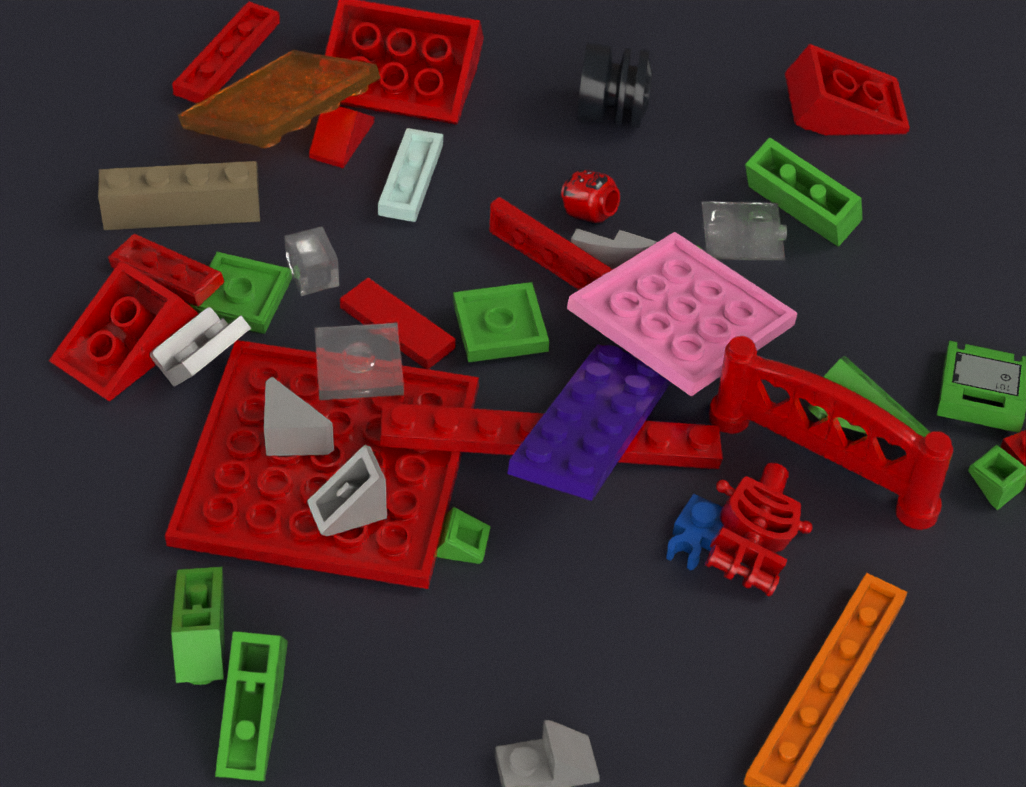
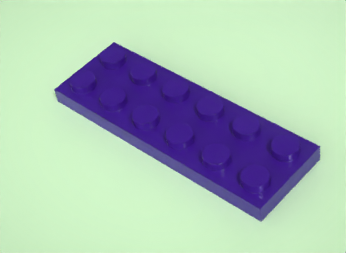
(589, 423)

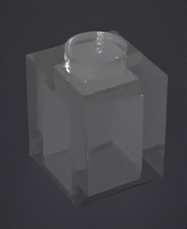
(312, 261)

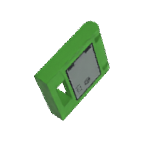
(987, 376)

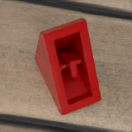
(339, 135)

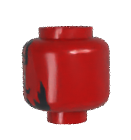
(590, 196)

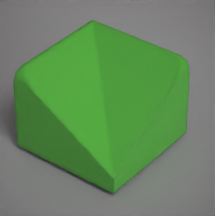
(998, 476)

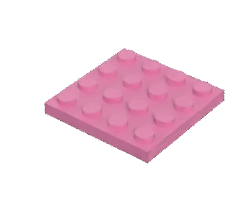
(680, 311)

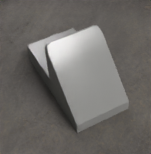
(556, 760)

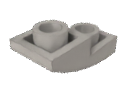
(610, 251)

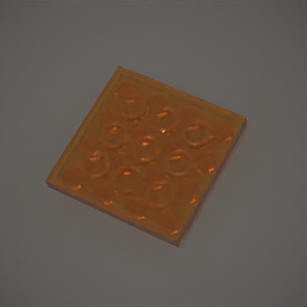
(279, 98)

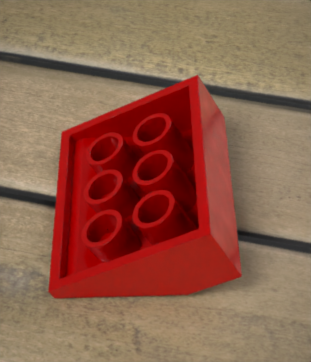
(420, 56)

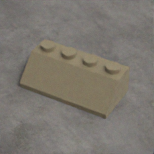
(179, 195)

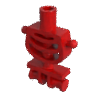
(756, 525)

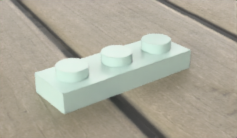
(410, 175)

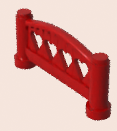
(913, 477)

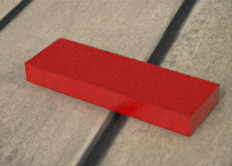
(172, 270)
(417, 335)

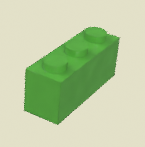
(804, 192)

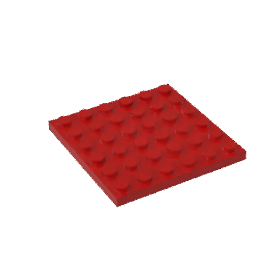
(257, 504)

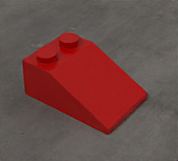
(843, 96)
(119, 330)

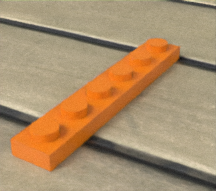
(827, 685)

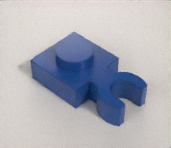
(695, 529)

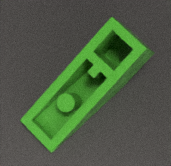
(198, 626)
(250, 705)

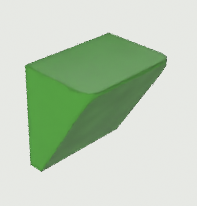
(463, 537)

